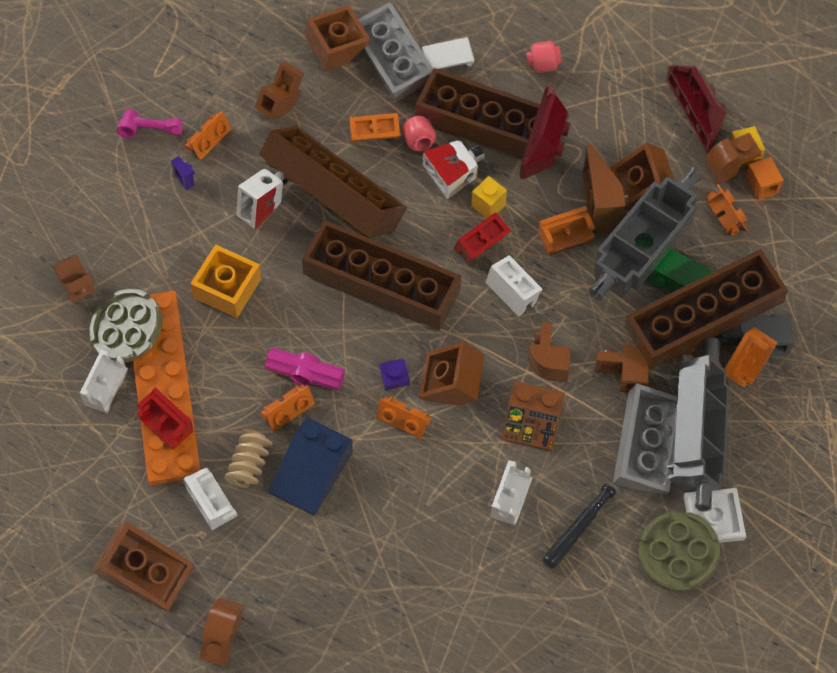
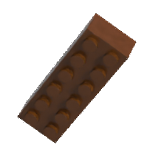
(477, 112)
(332, 181)
(381, 274)
(706, 308)

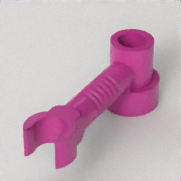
(130, 122)

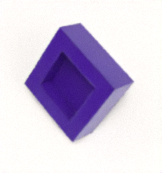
(183, 172)
(394, 374)

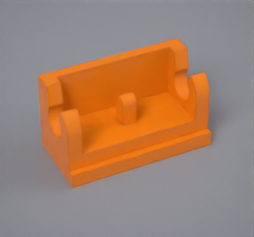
(374, 127)
(566, 230)
(750, 357)

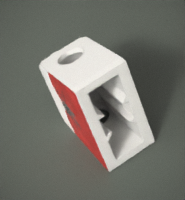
(452, 166)
(259, 196)

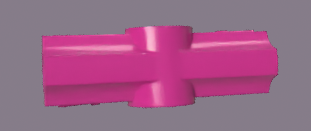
(304, 369)

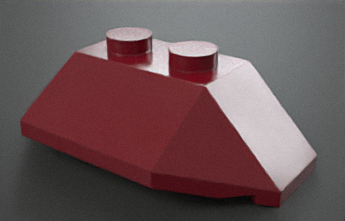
(698, 102)
(546, 135)

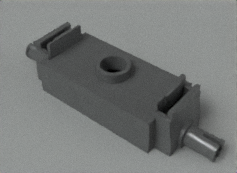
(658, 217)
(701, 425)

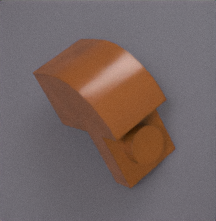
(282, 94)
(727, 156)
(73, 278)
(548, 360)
(629, 363)
(219, 631)

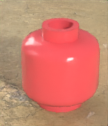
(544, 57)
(418, 133)

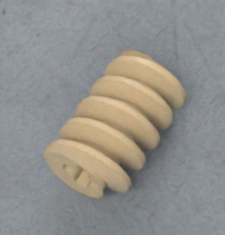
(247, 458)

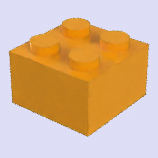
(226, 281)

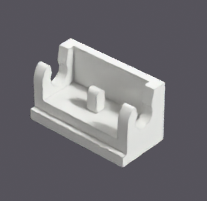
(449, 53)
(513, 285)
(103, 382)
(511, 494)
(209, 498)

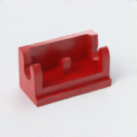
(482, 237)
(164, 418)

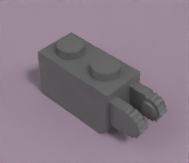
(775, 326)

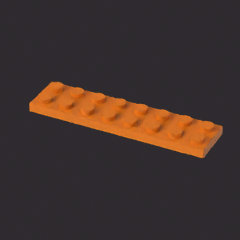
(166, 370)

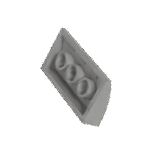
(394, 52)
(647, 440)

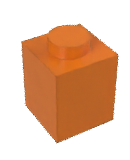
(764, 178)

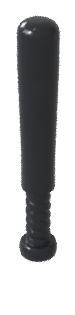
(572, 534)

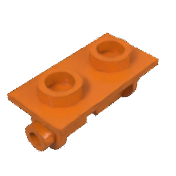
(211, 133)
(733, 218)
(294, 403)
(395, 414)

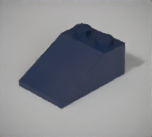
(311, 466)

